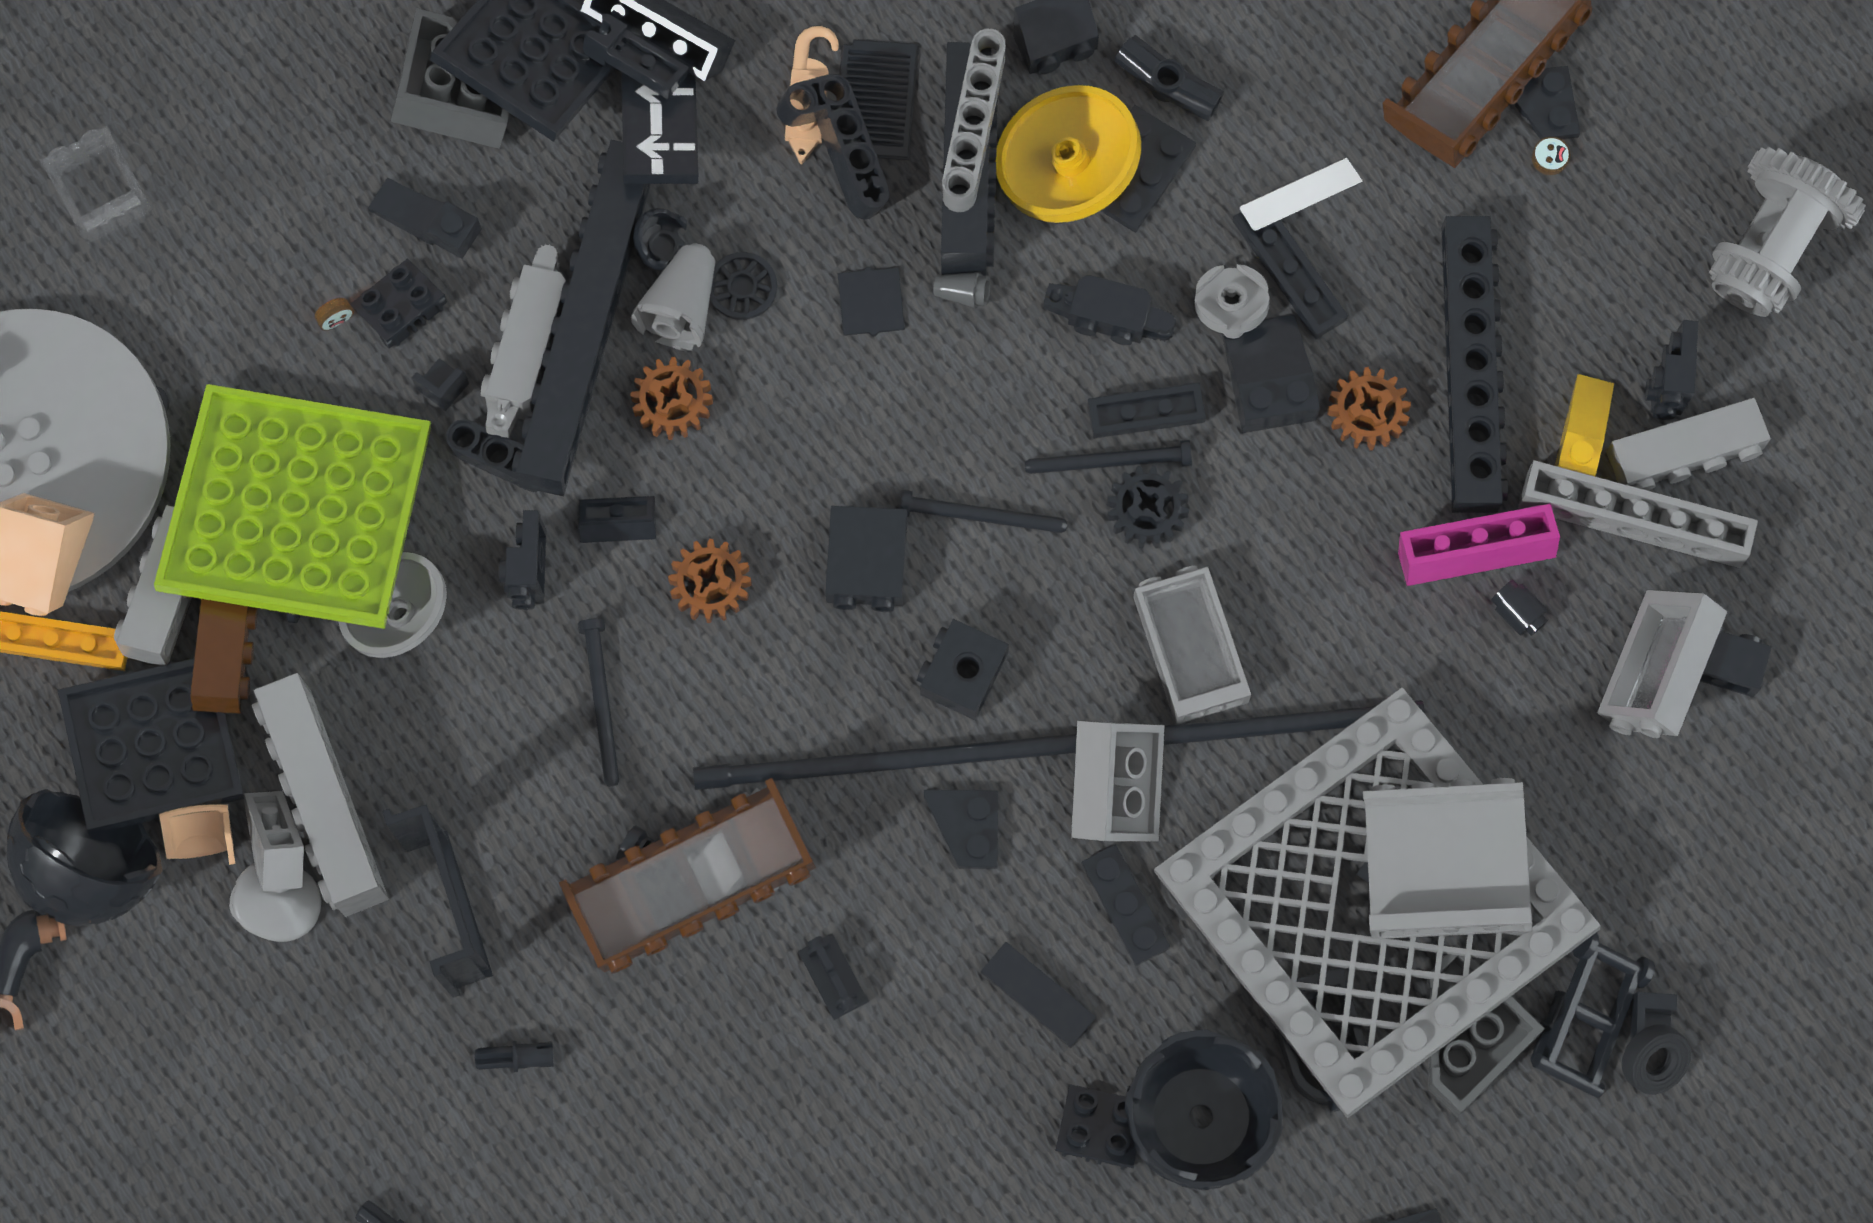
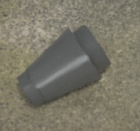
(963, 288)

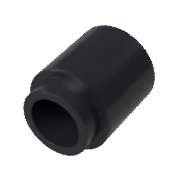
(1520, 608)

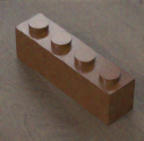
(222, 657)

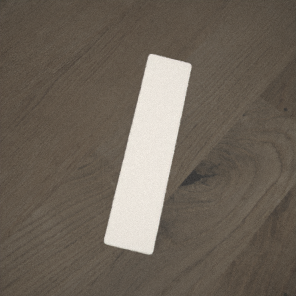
(1300, 194)

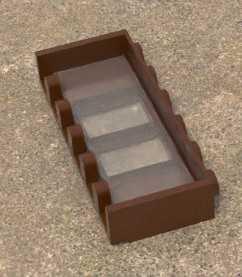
(1481, 72)
(688, 878)

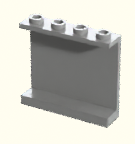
(1447, 859)

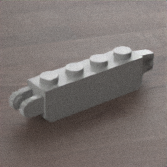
(523, 342)

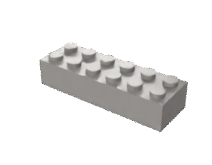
(321, 796)

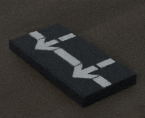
(659, 134)

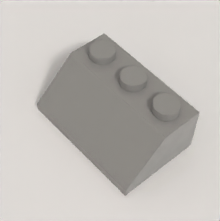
(1117, 781)

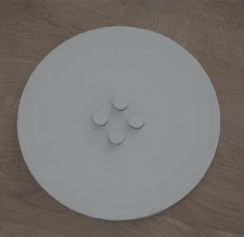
(81, 429)

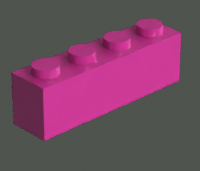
(1478, 544)

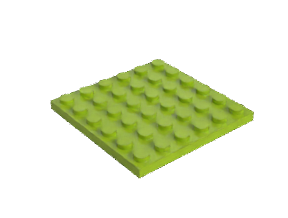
(293, 506)

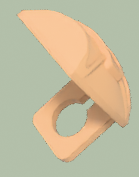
(197, 832)

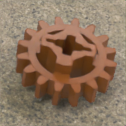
(657, 390)
(1355, 415)
(725, 587)

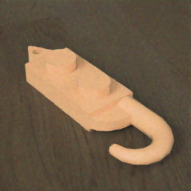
(807, 136)

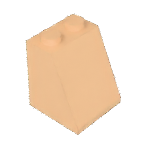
(39, 551)

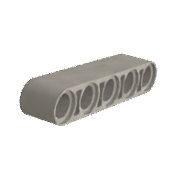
(973, 103)

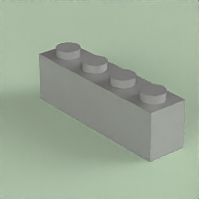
(1689, 445)
(152, 616)

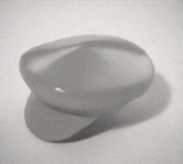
(274, 914)

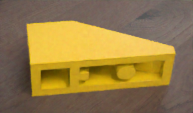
(1585, 425)

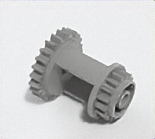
(1797, 202)

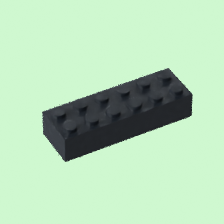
(968, 235)

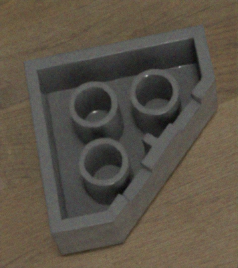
(435, 98)
(1482, 1051)

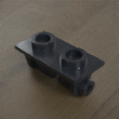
(832, 976)

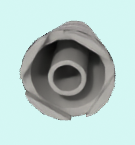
(679, 299)

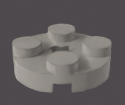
(1232, 318)

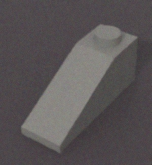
(274, 841)

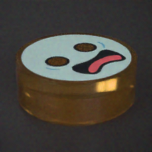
(1550, 155)
(333, 313)

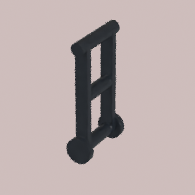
(1637, 976)

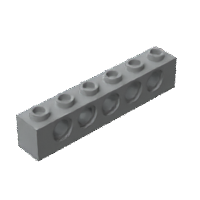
(1639, 514)

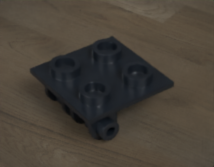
(399, 302)
(1096, 1128)

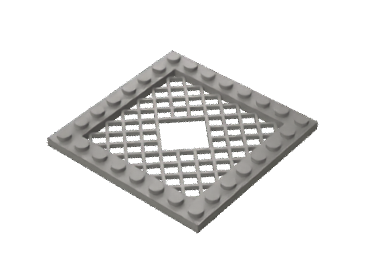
(1348, 1081)

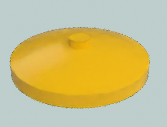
(1068, 153)

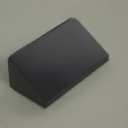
(617, 519)

